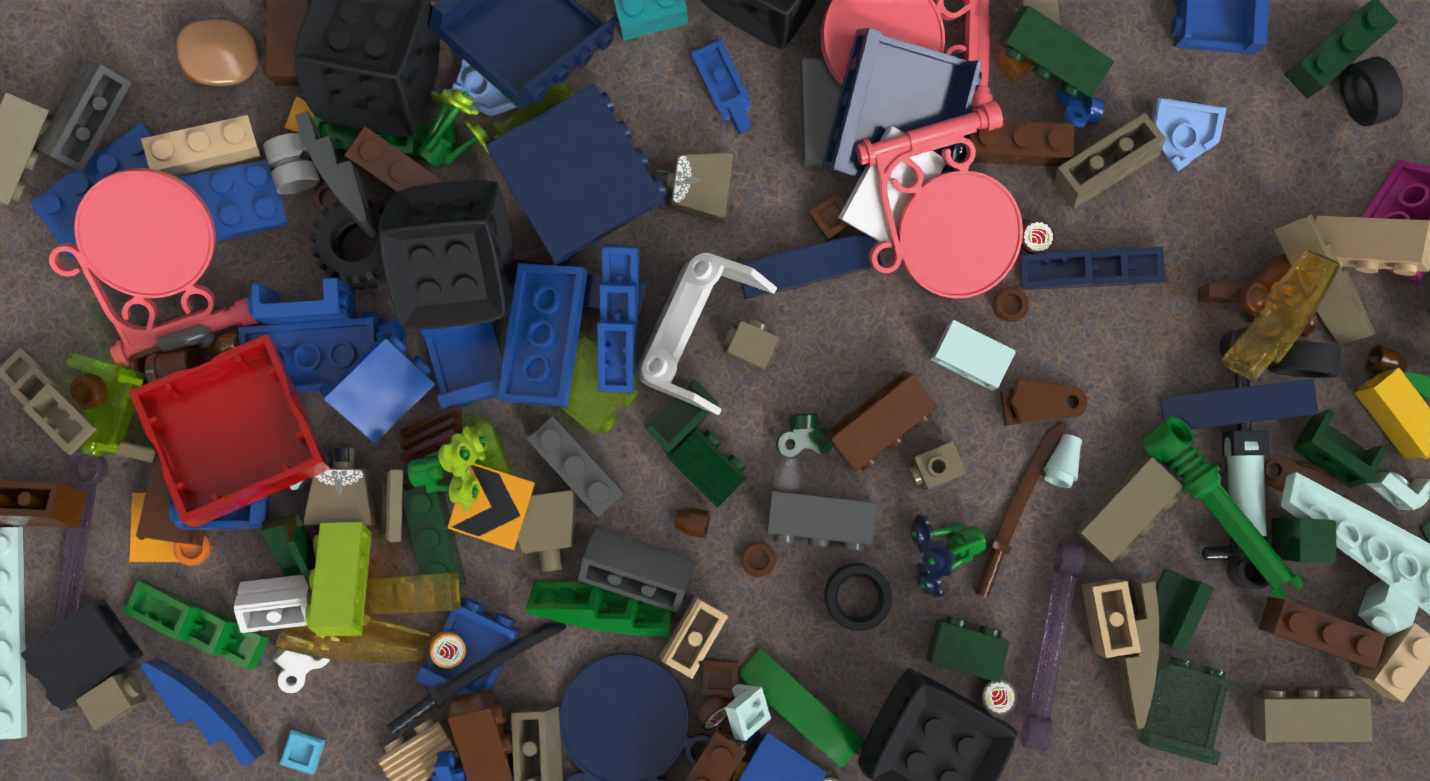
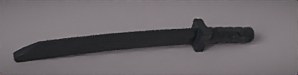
(438, 696)

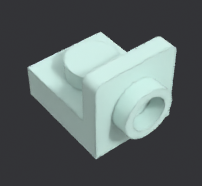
(1397, 492)
(747, 711)

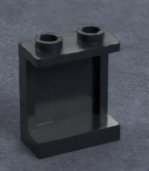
(81, 654)

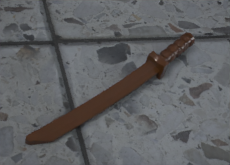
(1015, 509)

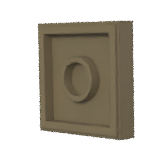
(391, 505)

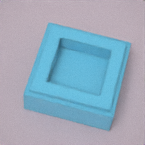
(302, 751)

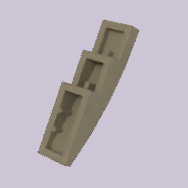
(1341, 306)
(46, 401)
(1139, 669)

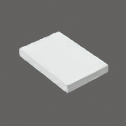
(864, 205)

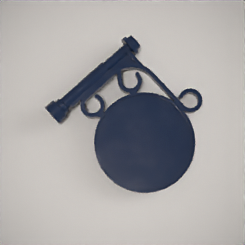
(626, 720)

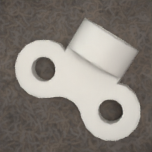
(297, 666)

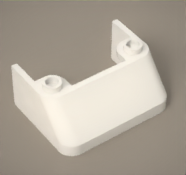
(678, 318)

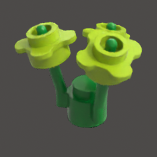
(454, 458)

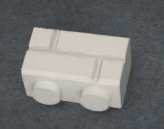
(272, 603)

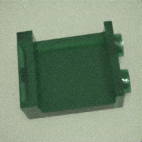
(1186, 710)

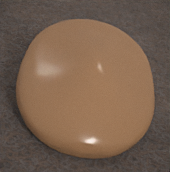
(216, 52)

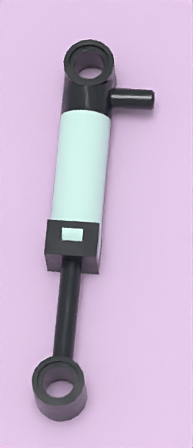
(1246, 482)

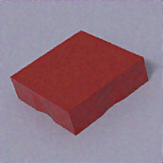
(229, 431)

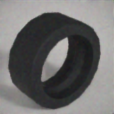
(1371, 91)
(1309, 361)
(858, 623)

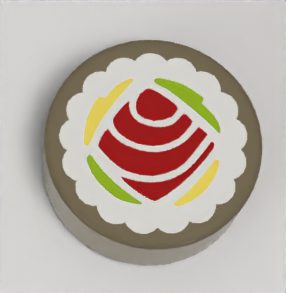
(998, 697)

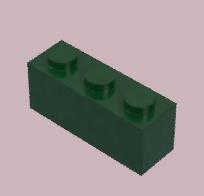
(1341, 48)
(1055, 53)
(432, 540)

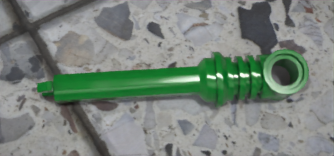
(1172, 443)

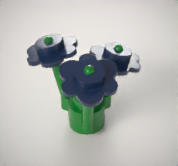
(939, 560)

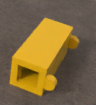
(1398, 412)

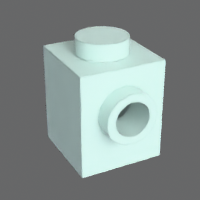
(1387, 609)

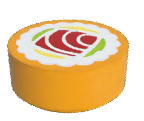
(447, 649)

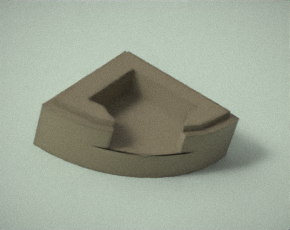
(136, 451)

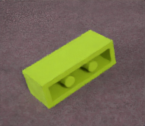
(339, 579)

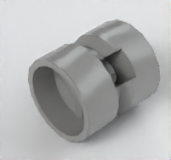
(292, 164)

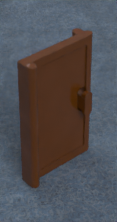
(154, 518)

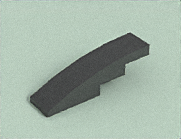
(339, 176)

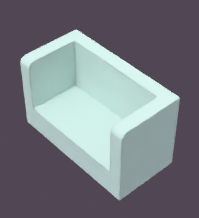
(973, 355)

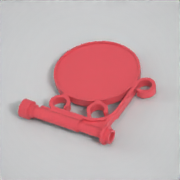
(911, 22)
(957, 227)
(148, 241)

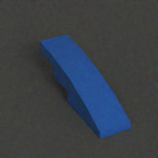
(618, 318)
(191, 701)

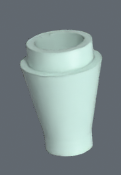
(1064, 462)

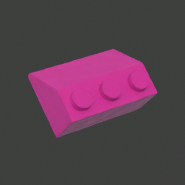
(1403, 196)

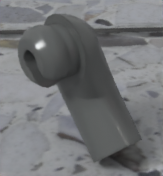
(193, 335)

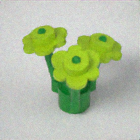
(433, 145)

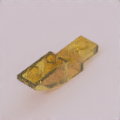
(1284, 317)

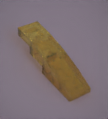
(412, 593)
(379, 643)

